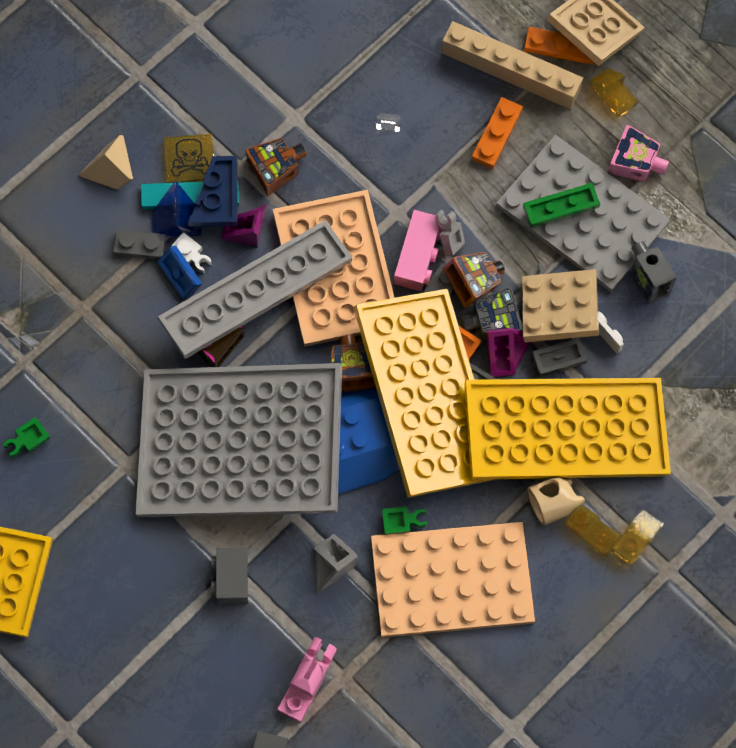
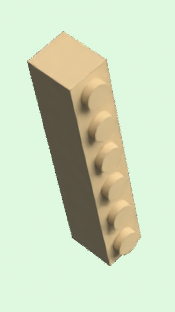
(511, 65)

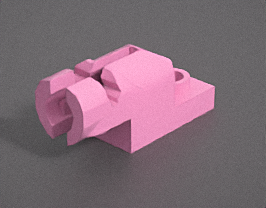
(306, 681)

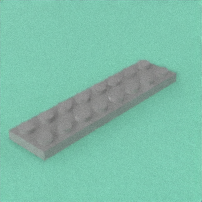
(255, 289)

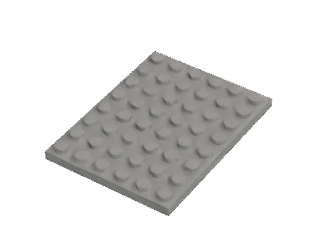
(240, 440)

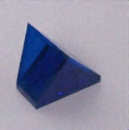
(173, 213)

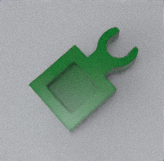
(29, 435)
(399, 521)

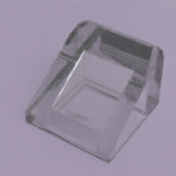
(388, 122)

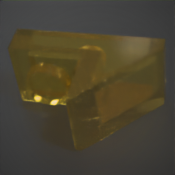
(613, 91)

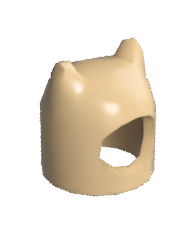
(553, 499)

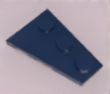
(219, 195)

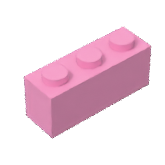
(418, 251)

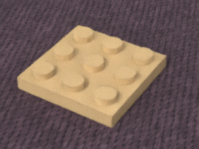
(596, 27)
(560, 305)

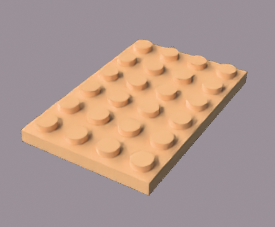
(328, 306)
(452, 579)

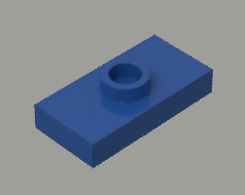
(179, 272)

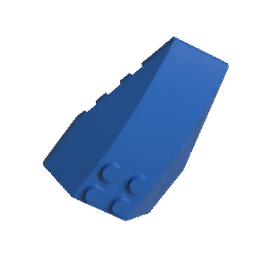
(365, 442)

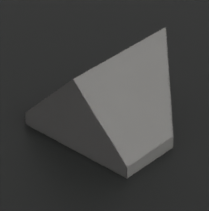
(333, 561)

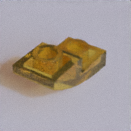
(592, 530)
(637, 537)

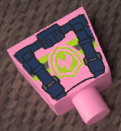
(636, 156)

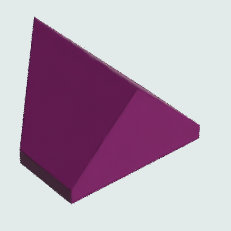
(248, 228)
(505, 351)

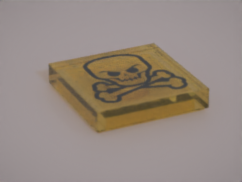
(188, 157)

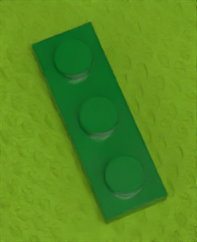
(561, 205)

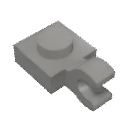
(452, 233)

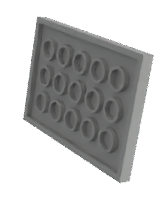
(593, 238)

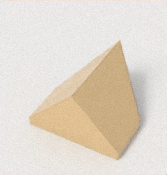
(110, 166)

